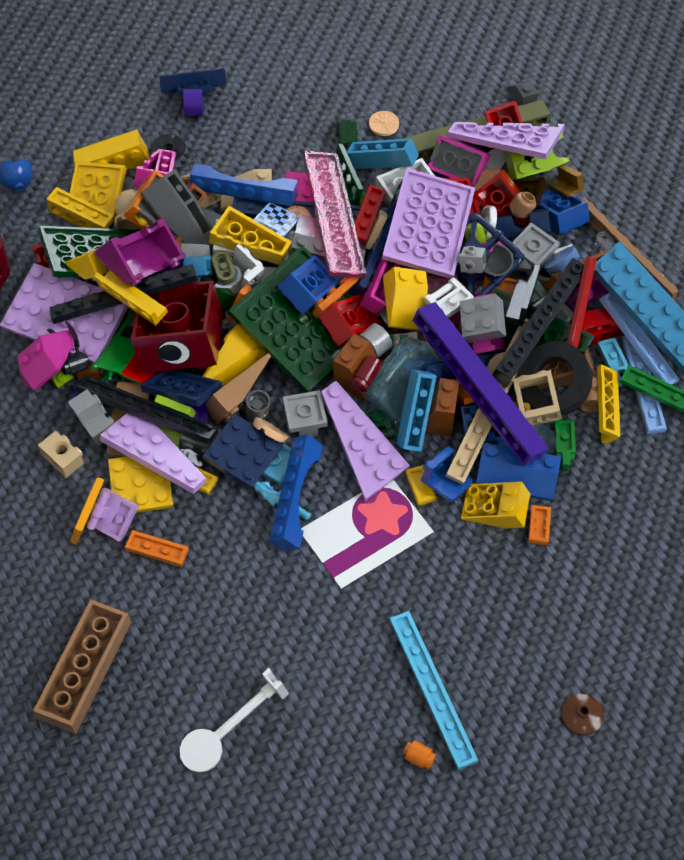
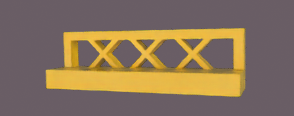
(77, 210)
(131, 297)
(608, 404)

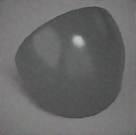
(500, 261)

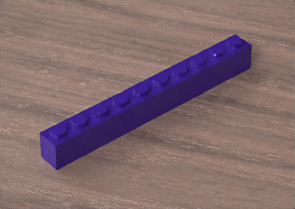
(480, 384)

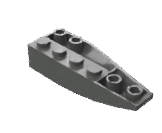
(180, 209)

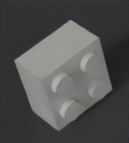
(482, 318)

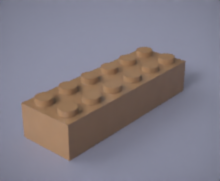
(82, 666)

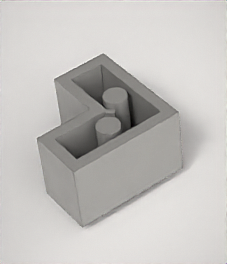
(91, 414)

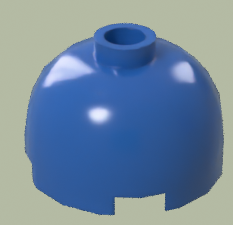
(16, 174)

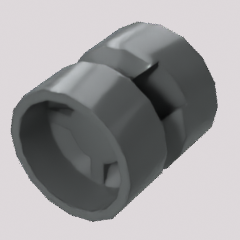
(257, 405)

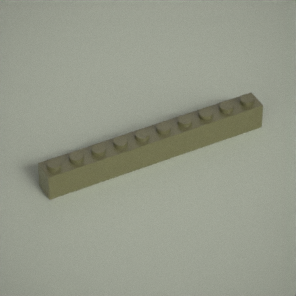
(533, 113)

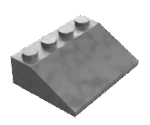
(308, 236)

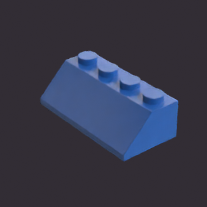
(501, 465)

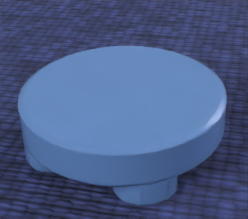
(561, 260)

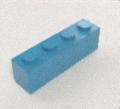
(382, 154)
(416, 410)

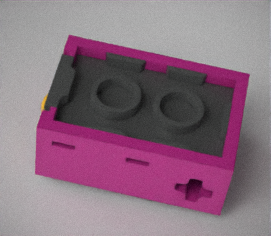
(458, 159)

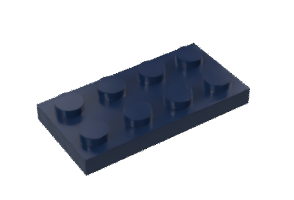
(182, 387)

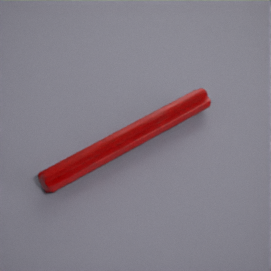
(581, 302)

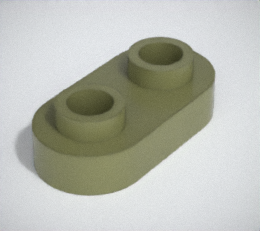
(223, 269)

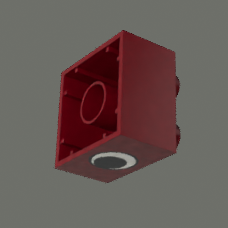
(185, 335)

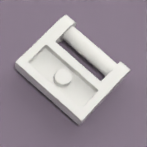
(451, 302)

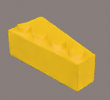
(120, 150)
(262, 243)

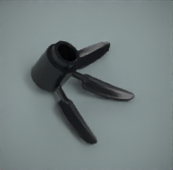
(76, 362)

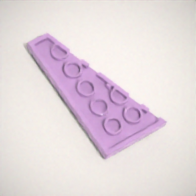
(512, 137)
(366, 448)
(153, 449)

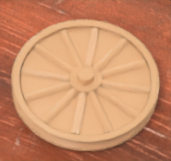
(383, 123)

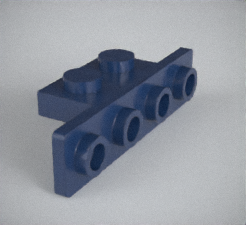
(193, 80)

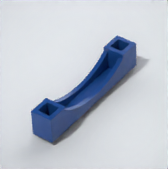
(274, 191)
(286, 527)

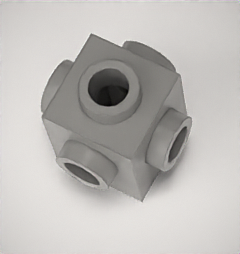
(472, 259)

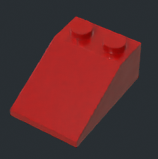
(347, 318)

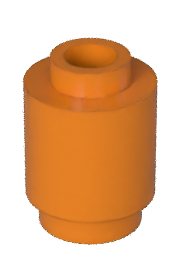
(419, 754)

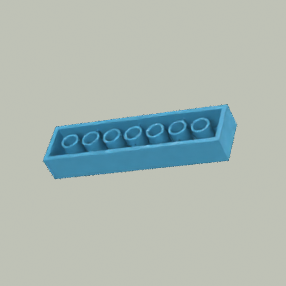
(643, 300)

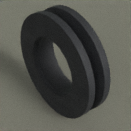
(581, 369)

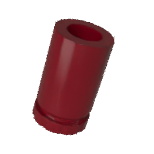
(366, 373)

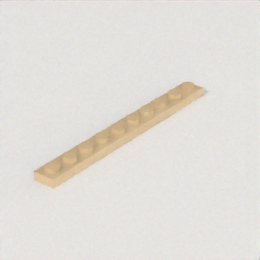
(474, 436)

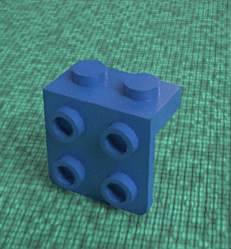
(435, 477)

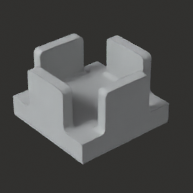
(536, 245)
(305, 413)

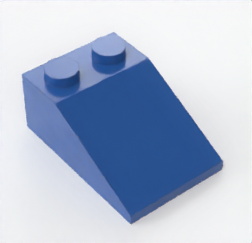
(565, 211)
(308, 284)

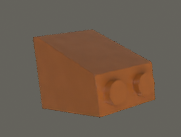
(349, 361)
(443, 407)

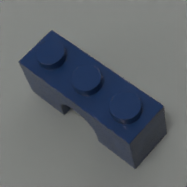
(510, 229)

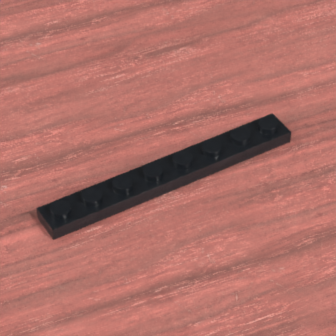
(103, 300)
(148, 410)

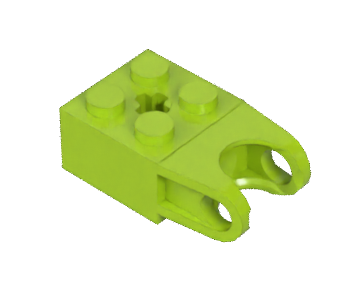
(521, 168)

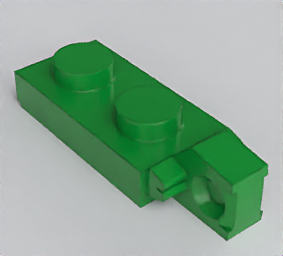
(565, 442)

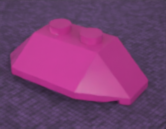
(44, 358)

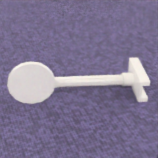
(202, 747)

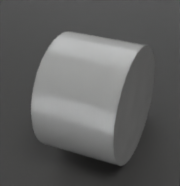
(378, 338)

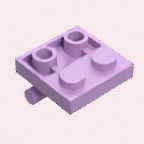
(112, 514)

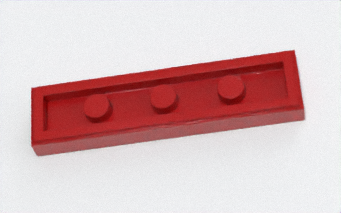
(368, 212)

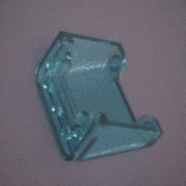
(391, 382)

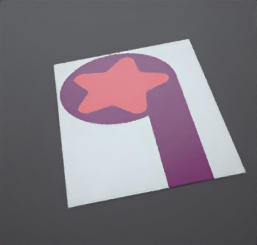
(365, 533)

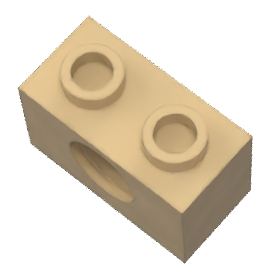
(64, 463)

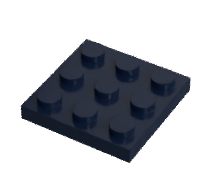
(242, 451)

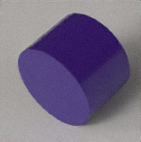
(193, 102)

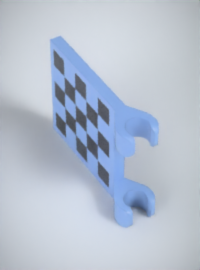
(277, 219)

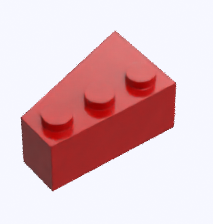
(600, 325)

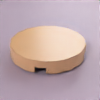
(270, 430)

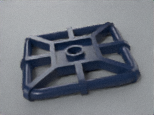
(498, 236)

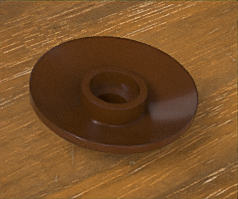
(580, 723)

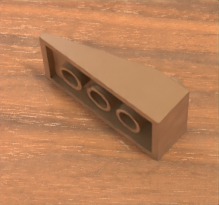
(226, 400)

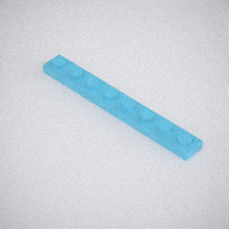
(433, 691)

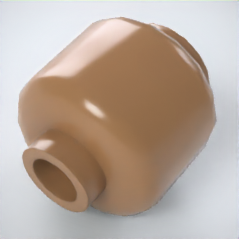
(522, 205)

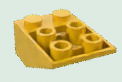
(497, 504)

